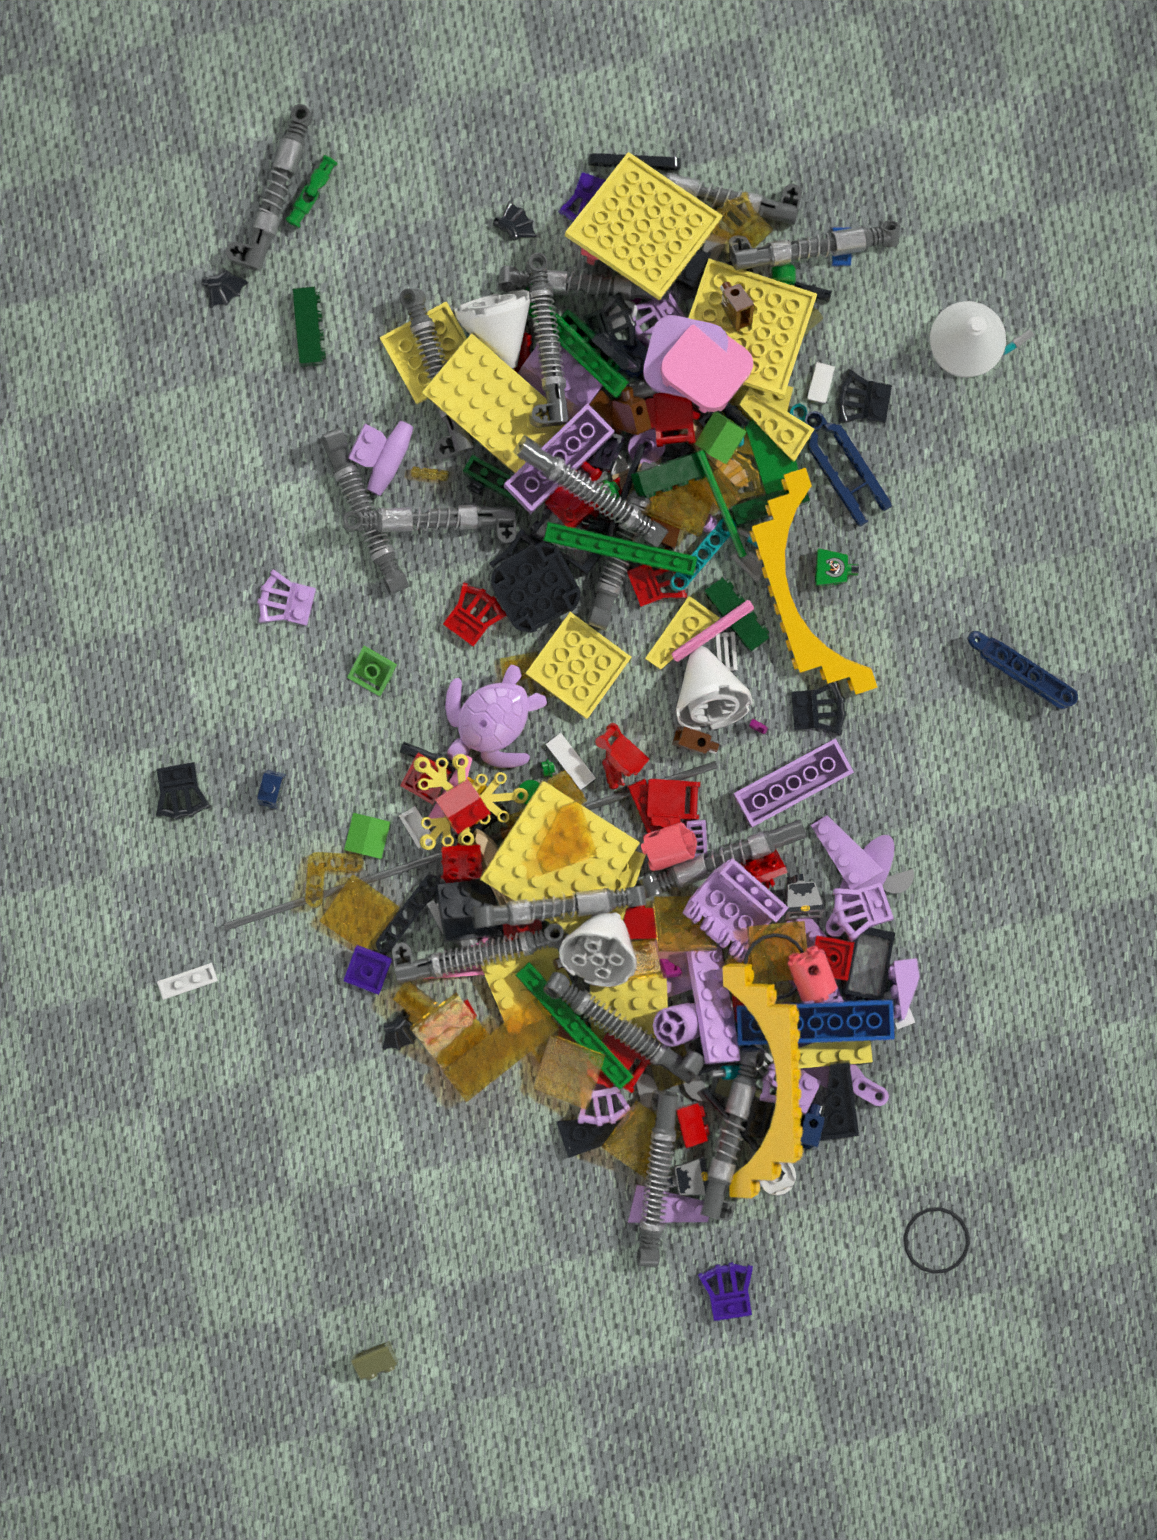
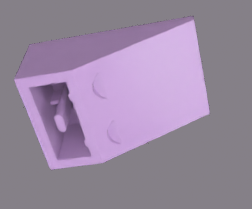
(904, 979)

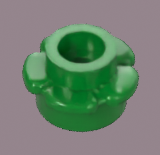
(548, 768)

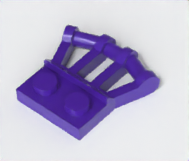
(585, 189)
(733, 1303)

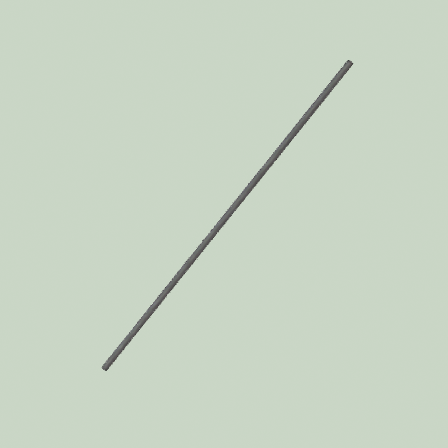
(438, 856)

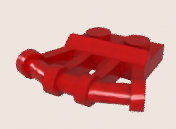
(647, 588)
(464, 623)

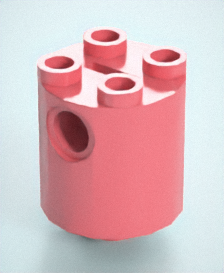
(669, 846)
(812, 975)

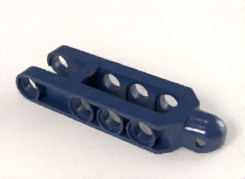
(857, 462)
(1046, 684)

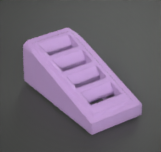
(702, 823)

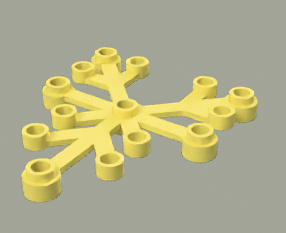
(440, 780)

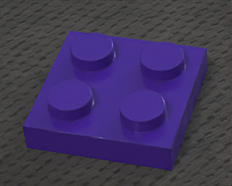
(367, 969)

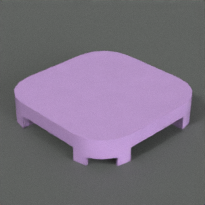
(663, 338)

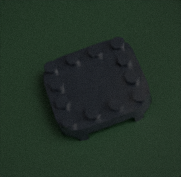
(535, 586)

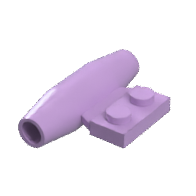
(382, 454)

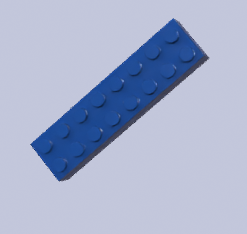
(828, 1022)

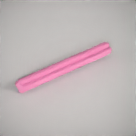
(712, 631)

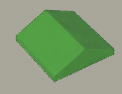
(720, 437)
(372, 668)
(367, 835)

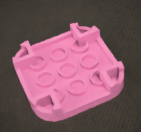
(705, 370)

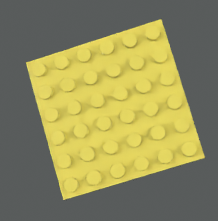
(643, 226)
(777, 325)
(517, 871)

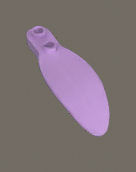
(882, 852)
(868, 1094)

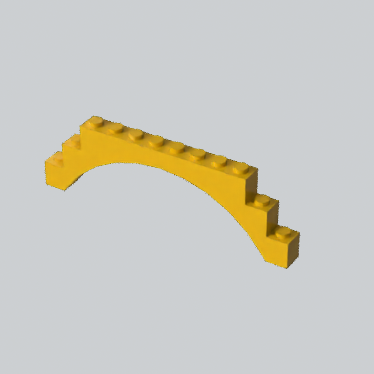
(806, 647)
(781, 1032)

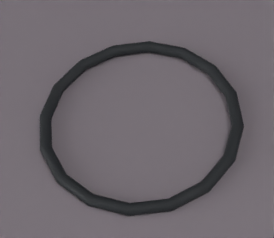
(770, 936)
(966, 1238)

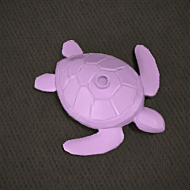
(491, 719)

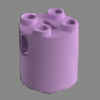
(676, 1024)

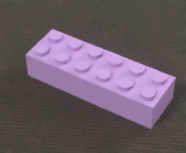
(573, 444)
(793, 783)

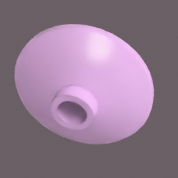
(651, 452)

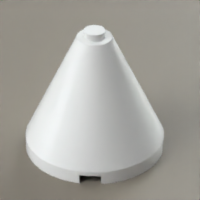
(498, 322)
(967, 339)
(710, 693)

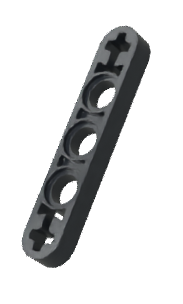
(658, 162)
(405, 923)

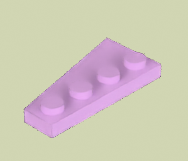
(848, 857)
(679, 1207)

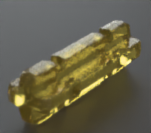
(427, 473)

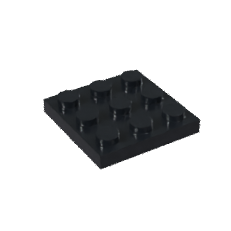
(455, 907)

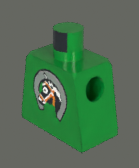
(833, 568)

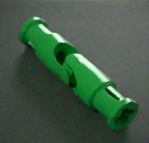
(318, 180)

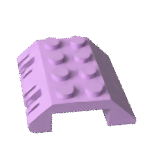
(580, 384)
(730, 903)

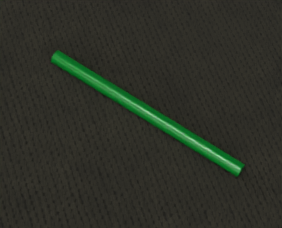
(721, 503)

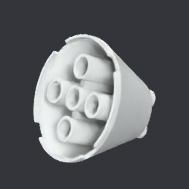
(600, 951)

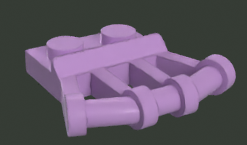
(658, 310)
(298, 602)
(874, 905)
(807, 1084)
(599, 1092)

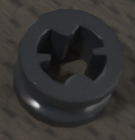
(475, 486)

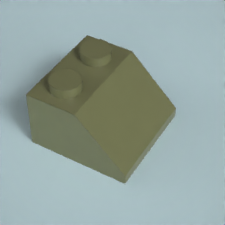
(374, 1361)

